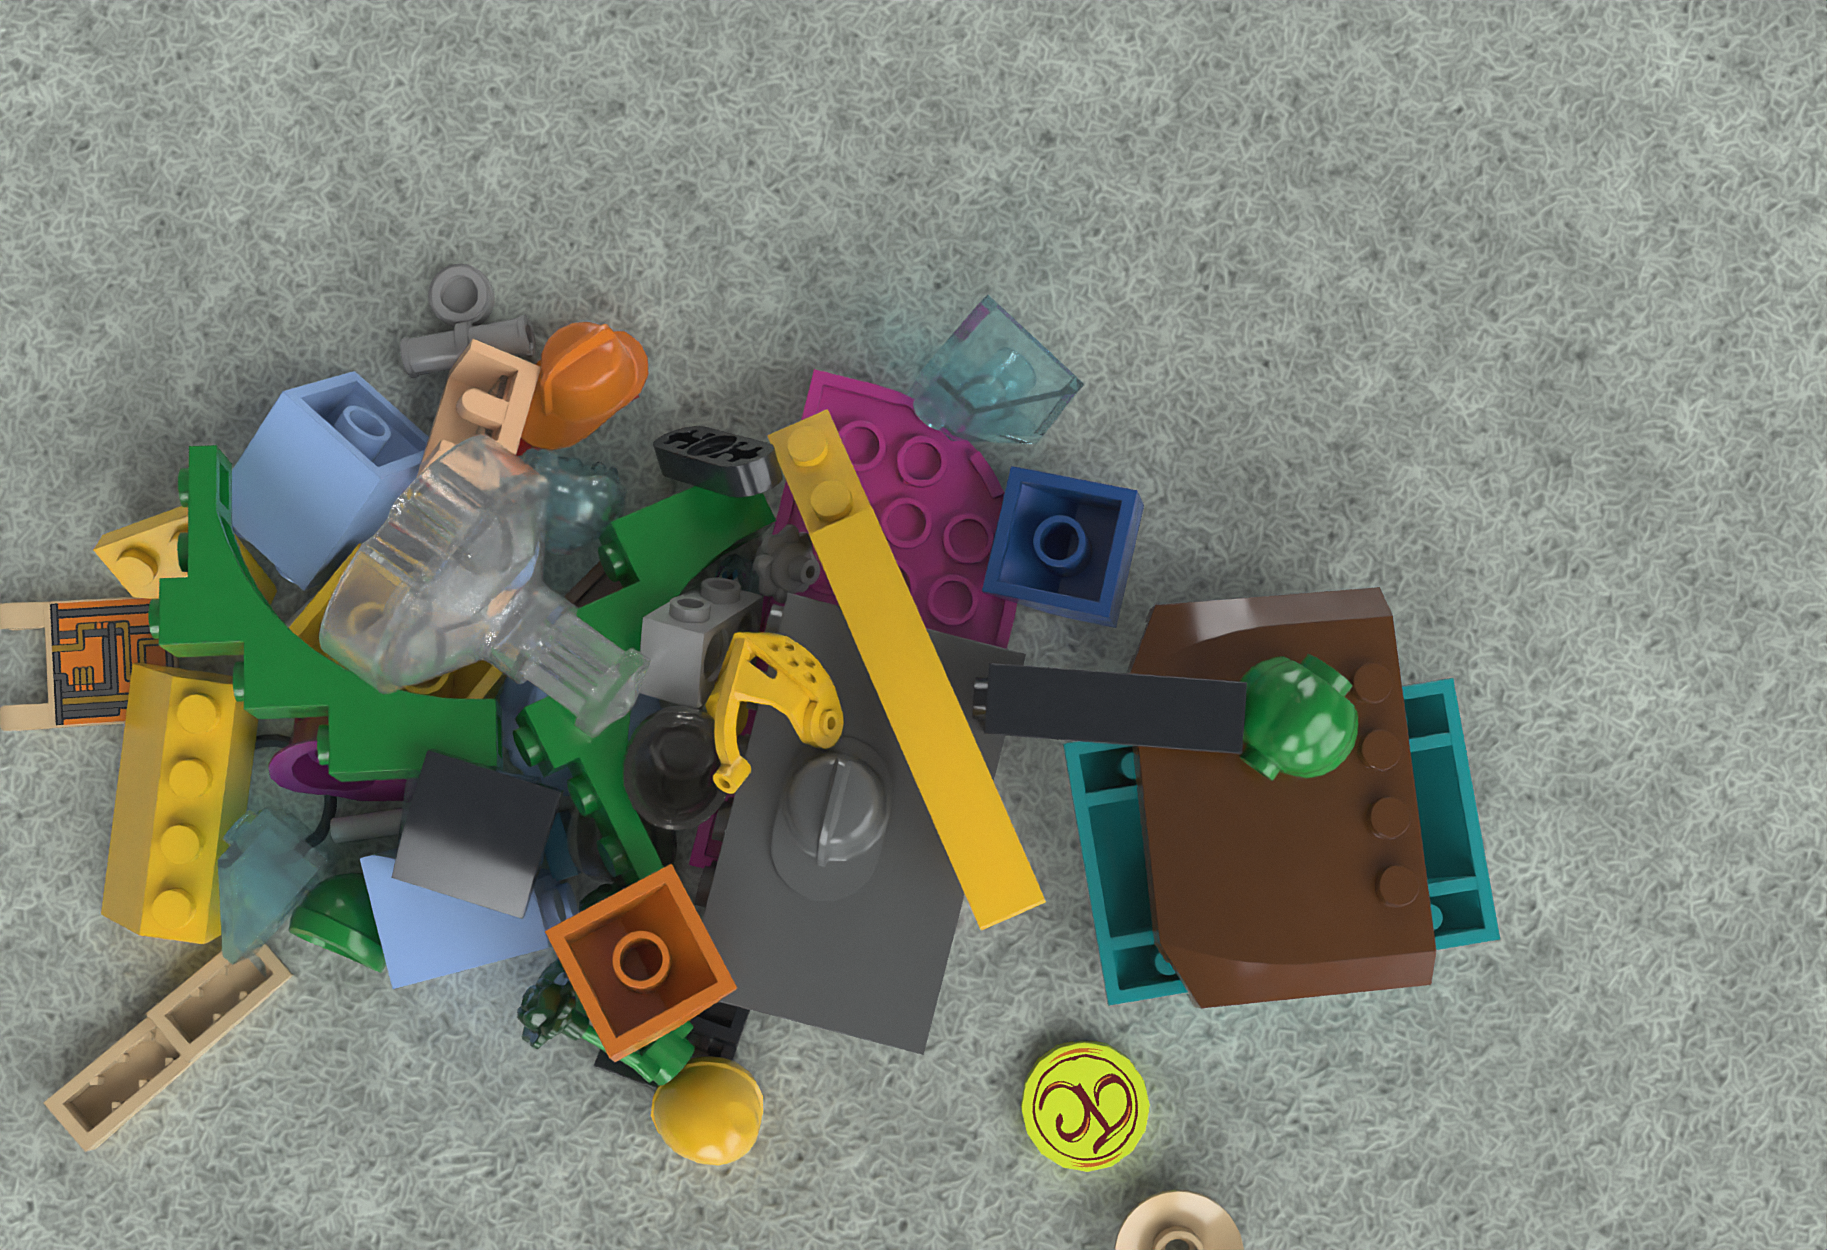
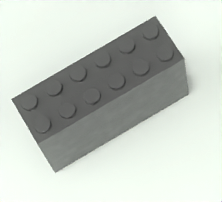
(873, 957)

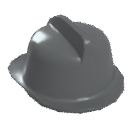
(832, 819)

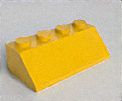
(175, 800)

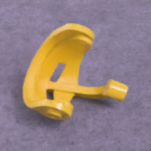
(799, 691)

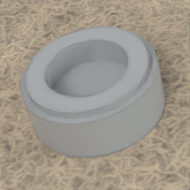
(461, 295)

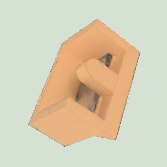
(482, 396)

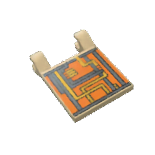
(86, 659)

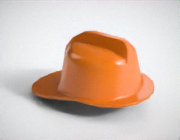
(582, 383)

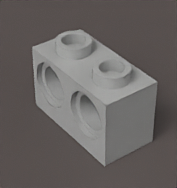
(691, 639)

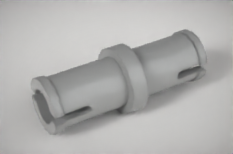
(441, 350)

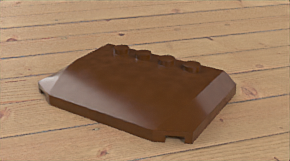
(1292, 877)

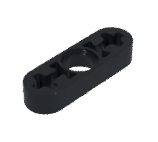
(718, 461)

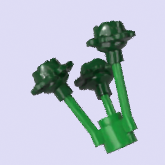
(555, 1008)

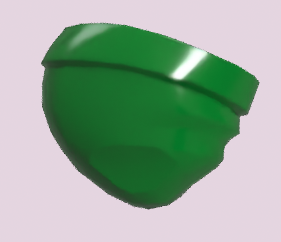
(341, 920)

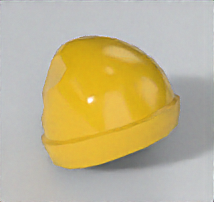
(709, 1111)

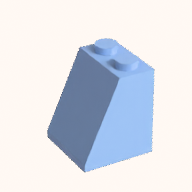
(323, 475)
(440, 935)

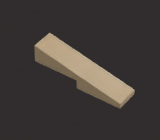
(163, 1046)

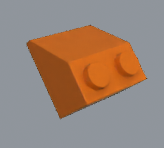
(641, 962)

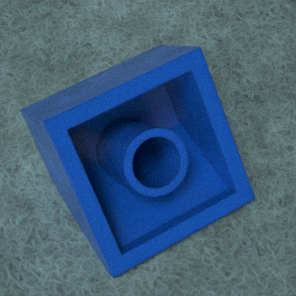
(1064, 545)

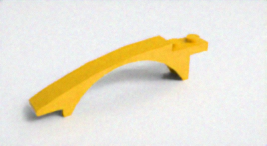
(906, 672)

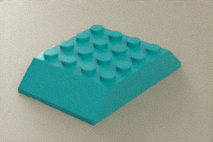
(1115, 866)

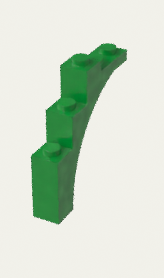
(654, 560)
(281, 676)

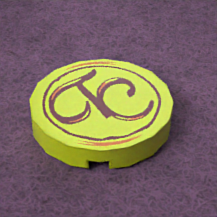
(1084, 1105)

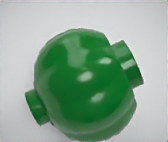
(1297, 718)

